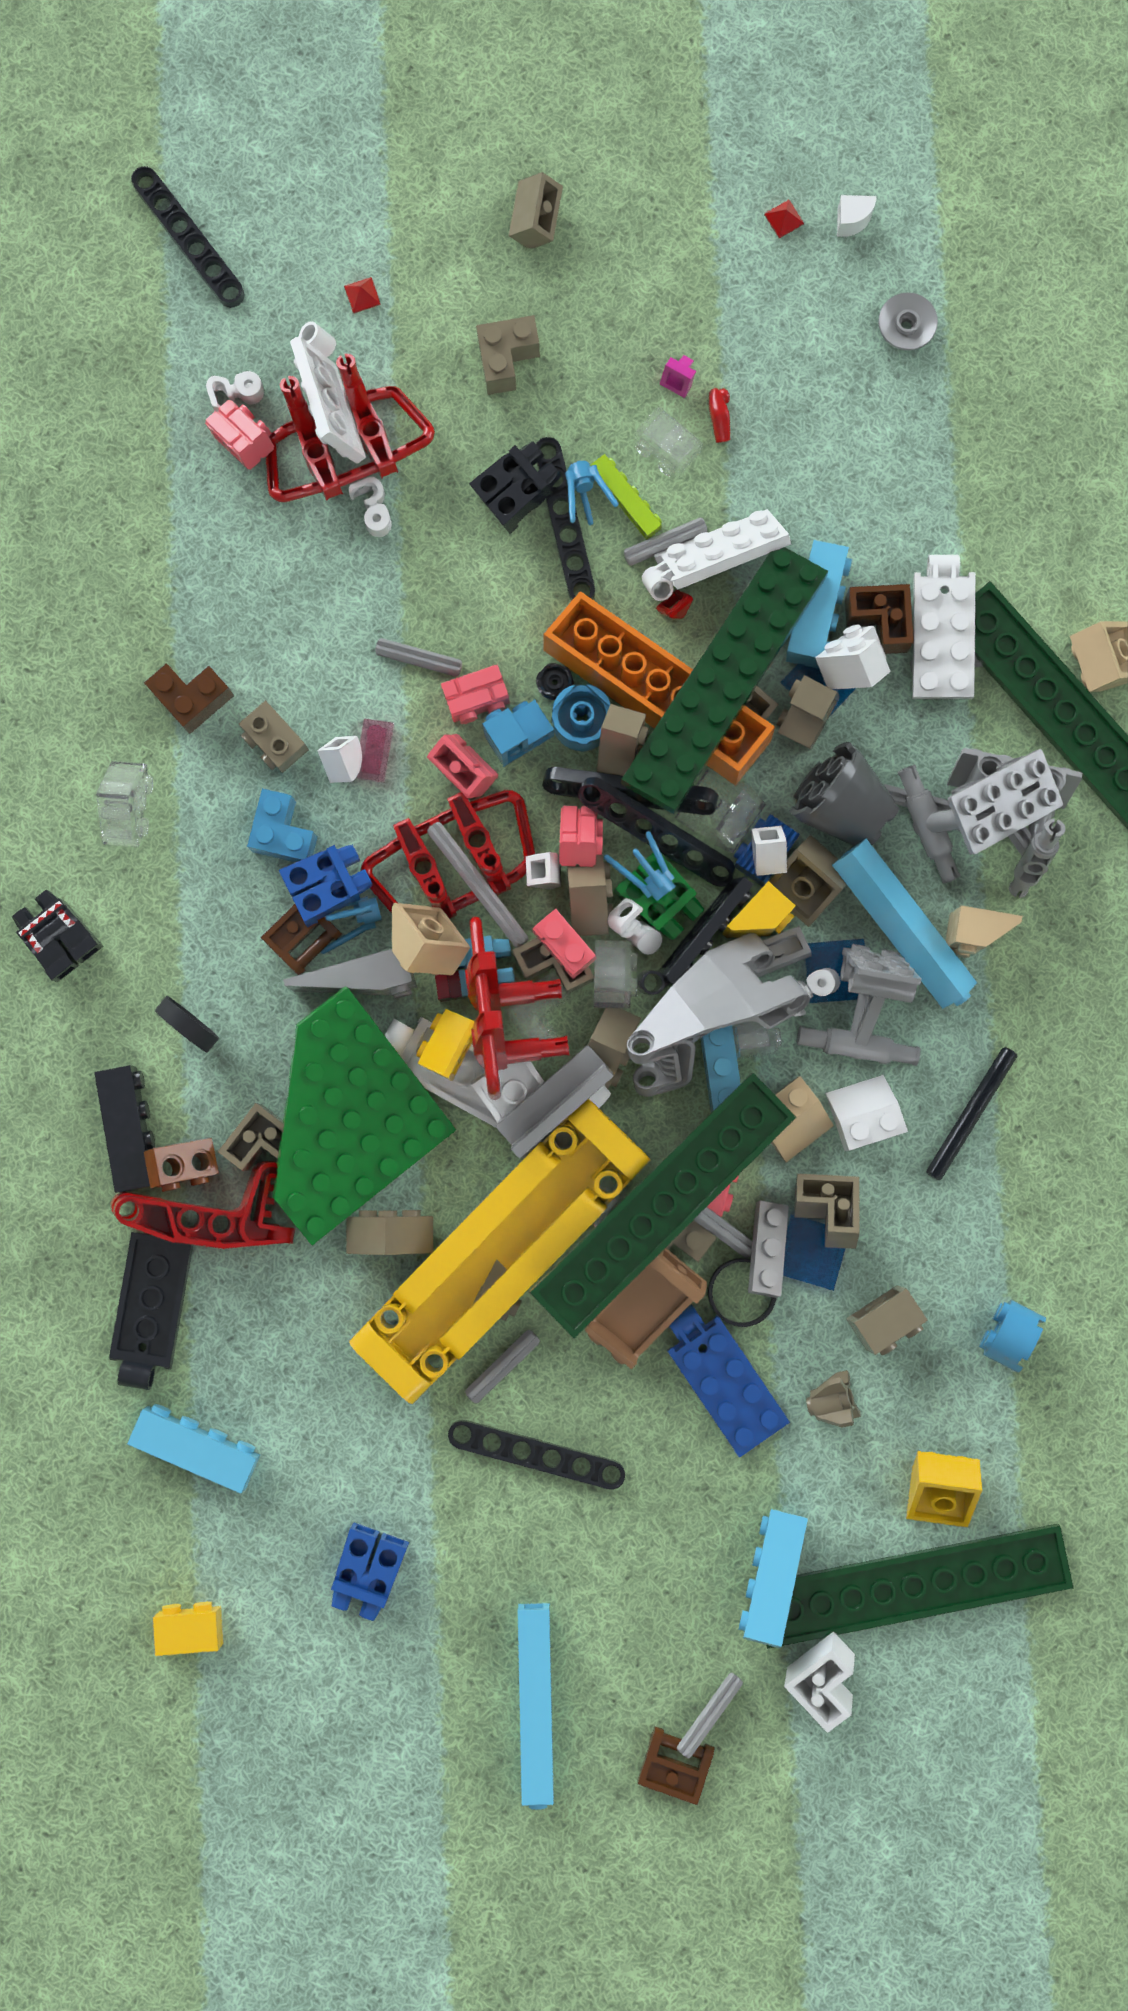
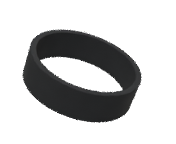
(186, 1024)
(710, 1296)

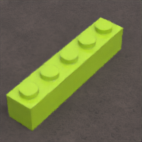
(628, 498)

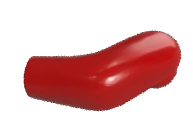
(719, 414)

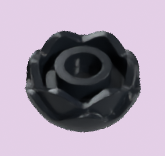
(548, 675)

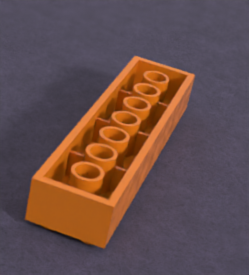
(643, 677)

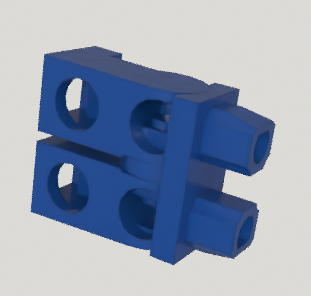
(323, 883)
(364, 1580)

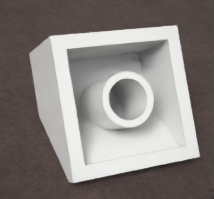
(866, 1113)

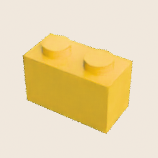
(188, 1629)

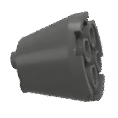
(845, 798)

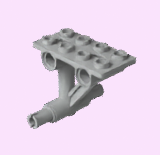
(981, 809)
(1038, 842)
(874, 979)

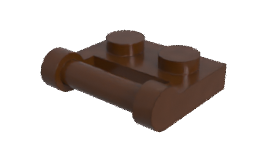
(291, 931)
(671, 1775)

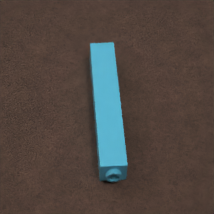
(905, 924)
(535, 1705)

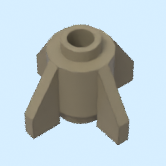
(834, 1401)

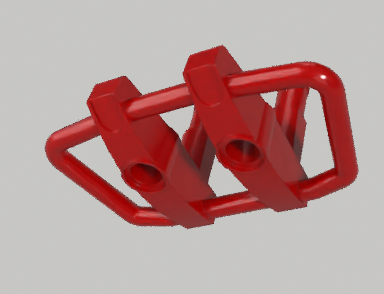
(369, 429)
(469, 825)
(487, 998)

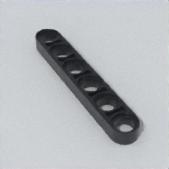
(189, 236)
(561, 522)
(572, 780)
(660, 827)
(535, 1460)

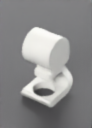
(246, 386)
(377, 516)
(639, 932)
(820, 983)

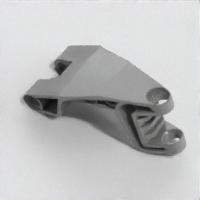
(710, 996)

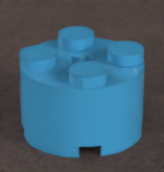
(579, 701)
(1013, 1335)

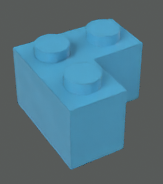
(516, 732)
(272, 831)

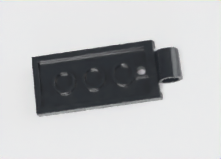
(699, 937)
(149, 1308)

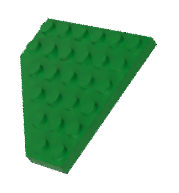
(348, 1117)

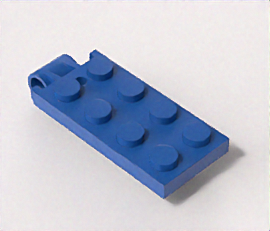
(725, 1381)

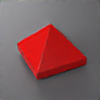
(784, 218)
(362, 295)
(680, 609)

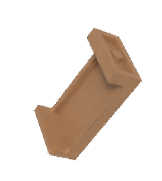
(646, 1308)

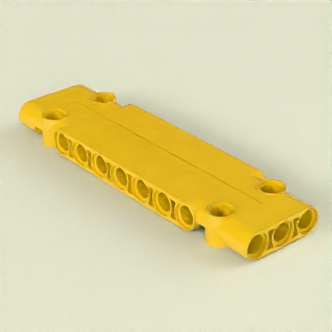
(520, 1224)

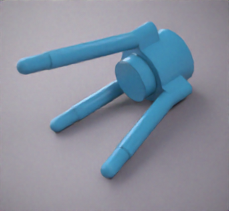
(581, 477)
(657, 883)
(365, 911)

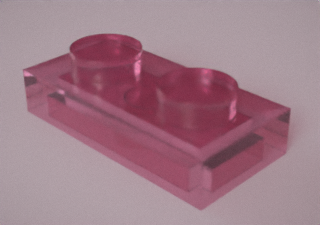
(375, 748)

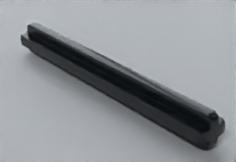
(971, 1113)

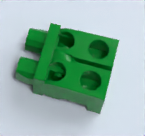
(660, 913)

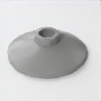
(911, 309)

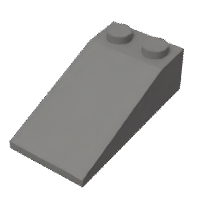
(366, 976)

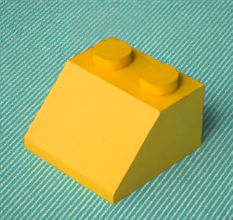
(762, 915)
(447, 1044)
(944, 1489)

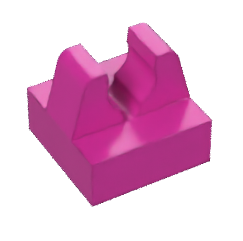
(678, 375)

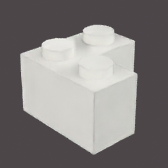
(853, 659)
(818, 1678)

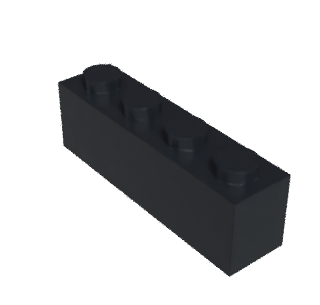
(125, 1126)

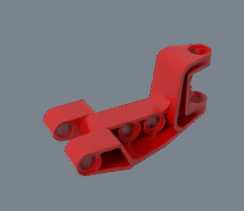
(163, 1217)

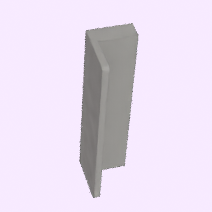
(554, 1101)

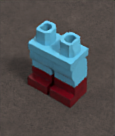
(455, 987)

